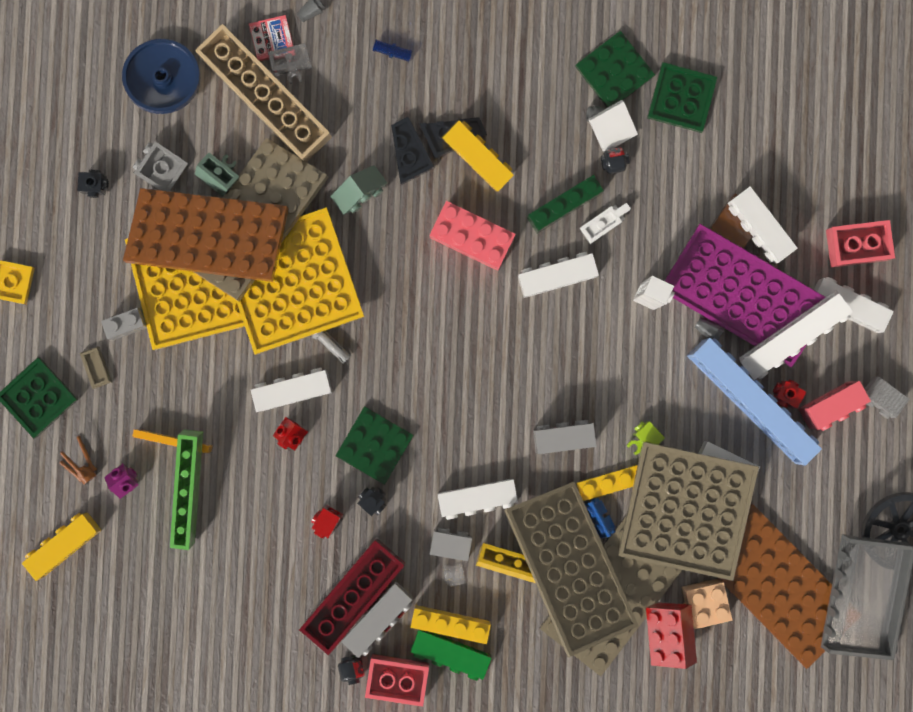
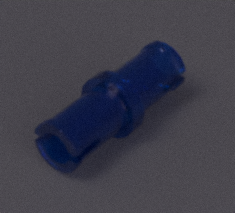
(392, 50)

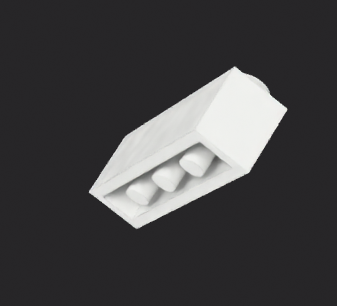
(762, 226)
(557, 275)
(654, 293)
(865, 312)
(292, 390)
(477, 497)

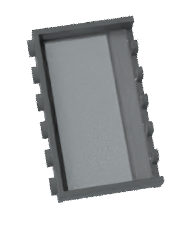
(868, 597)

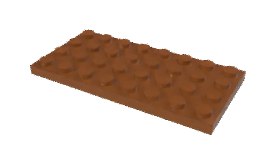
(206, 234)
(781, 588)

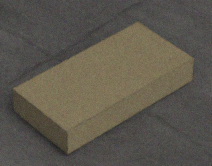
(95, 367)

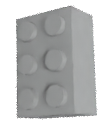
(564, 437)

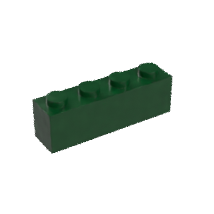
(565, 204)

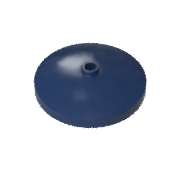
(158, 61)

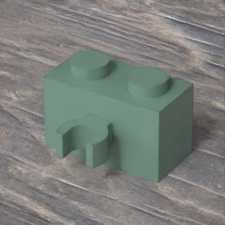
(217, 173)

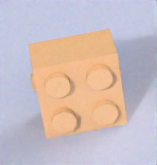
(708, 603)

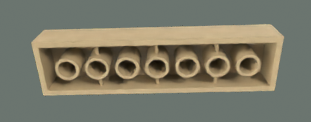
(263, 93)

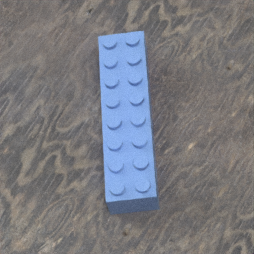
(754, 402)

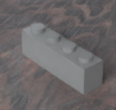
(377, 619)

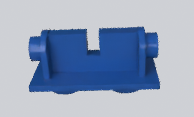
(603, 525)

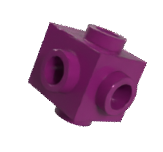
(121, 480)

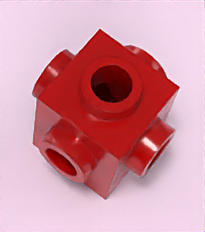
(794, 395)
(289, 434)

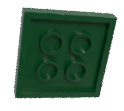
(615, 70)
(682, 97)
(37, 398)
(374, 445)

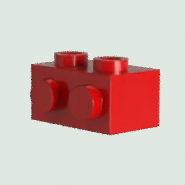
(326, 521)

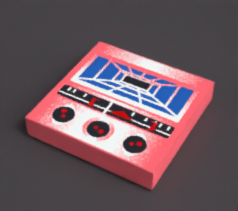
(270, 36)

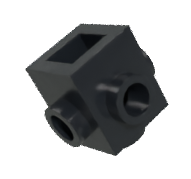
(92, 183)

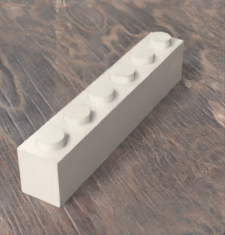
(795, 335)

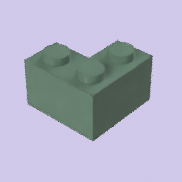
(359, 189)

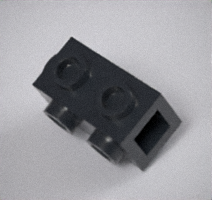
(372, 500)

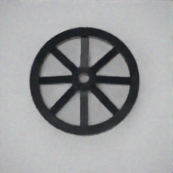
(904, 525)

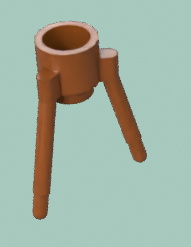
(84, 473)

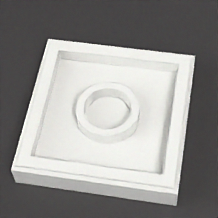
(613, 126)

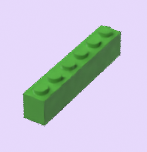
(186, 489)

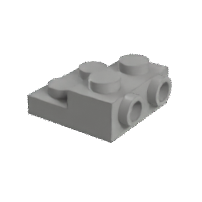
(159, 166)

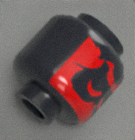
(614, 160)
(351, 670)

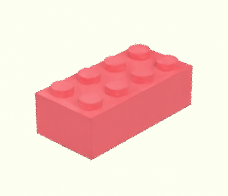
(472, 235)

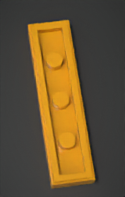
(164, 439)

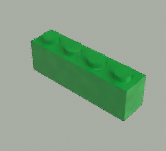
(451, 654)

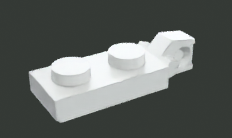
(604, 222)

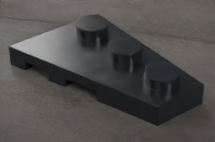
(435, 131)
(410, 152)

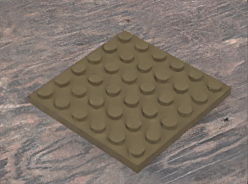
(688, 511)

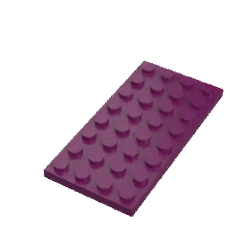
(738, 288)

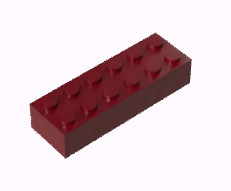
(352, 596)

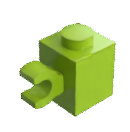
(647, 433)

